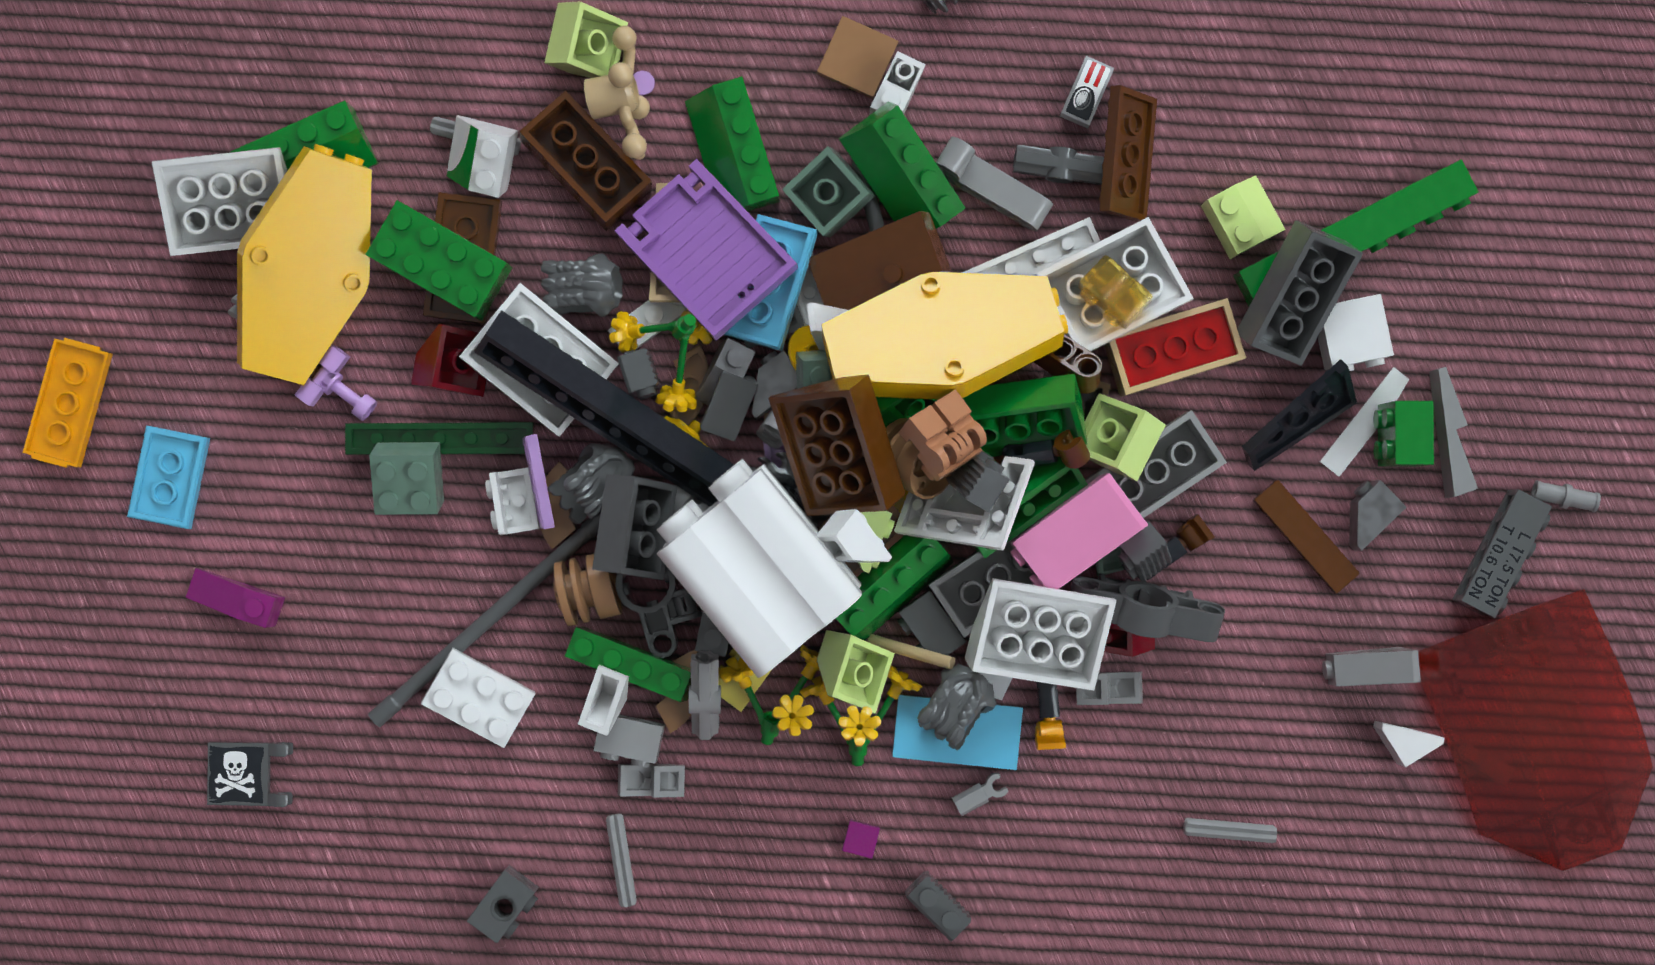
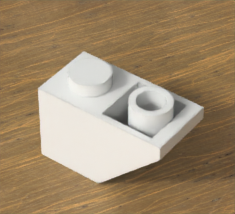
(899, 82)
(852, 539)

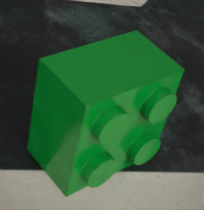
(1404, 434)

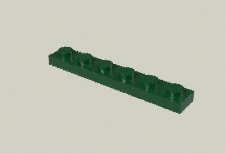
(453, 437)

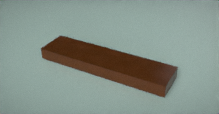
(1306, 536)

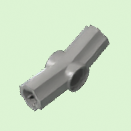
(705, 694)

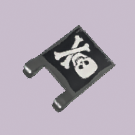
(241, 773)

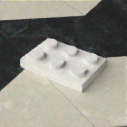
(478, 697)

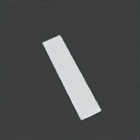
(1362, 425)

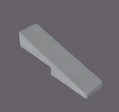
(1448, 417)

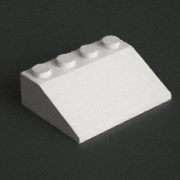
(215, 197)
(1143, 258)
(547, 323)
(1040, 634)

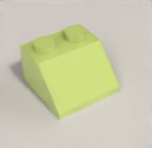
(583, 40)
(1242, 216)
(1121, 436)
(853, 669)

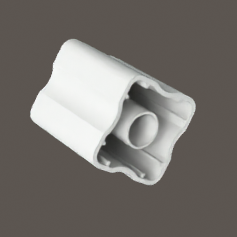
(757, 566)

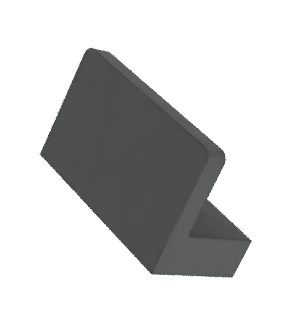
(729, 405)

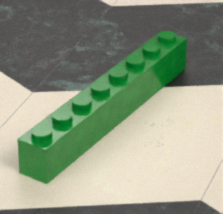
(1385, 218)

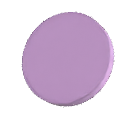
(644, 81)

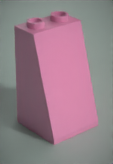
(1077, 533)

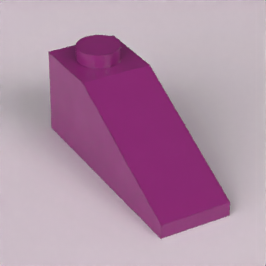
(235, 598)

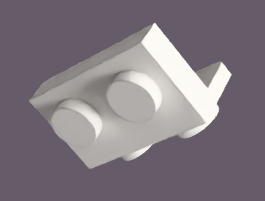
(512, 501)

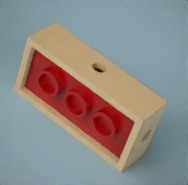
(1175, 348)

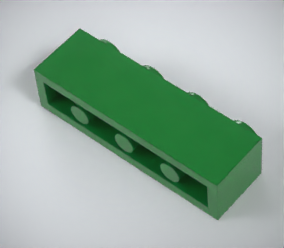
(1046, 490)
(640, 665)

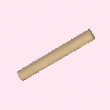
(913, 652)

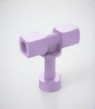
(329, 380)

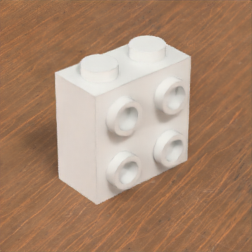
(1356, 334)

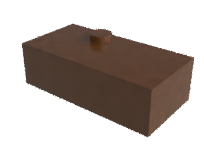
(585, 160)
(878, 261)

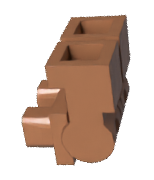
(944, 435)

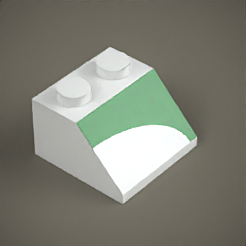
(481, 156)

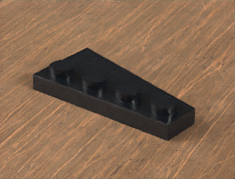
(1311, 410)

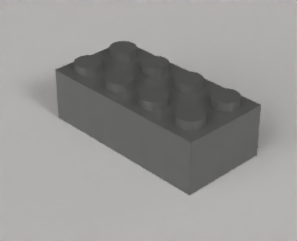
(1299, 292)

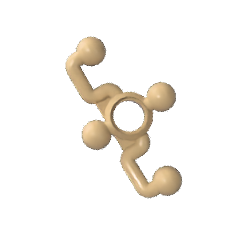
(619, 94)

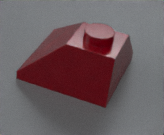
(439, 364)

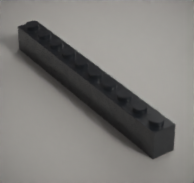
(602, 406)

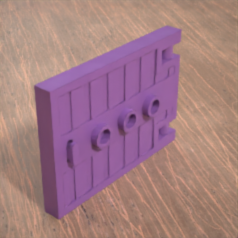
(707, 250)

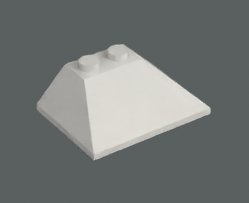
(958, 521)

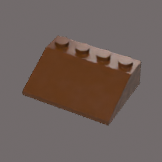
(838, 446)

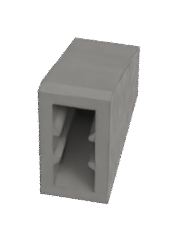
(1372, 667)

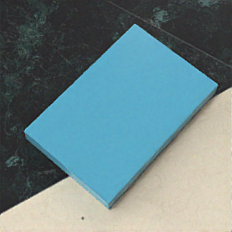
(168, 477)

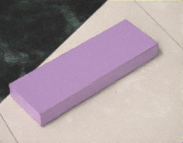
(538, 481)

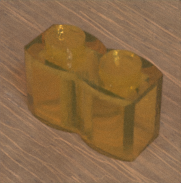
(1114, 292)

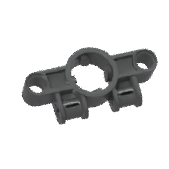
(1154, 609)
(660, 617)

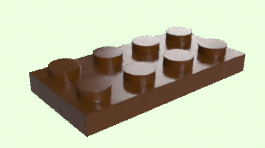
(1128, 153)
(476, 221)

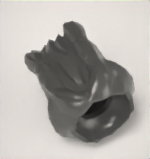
(582, 285)
(584, 483)
(957, 705)

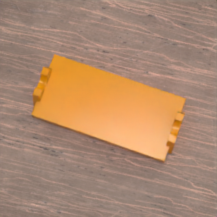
(67, 403)

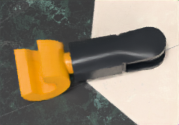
(1049, 732)

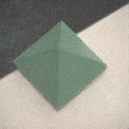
(1109, 563)

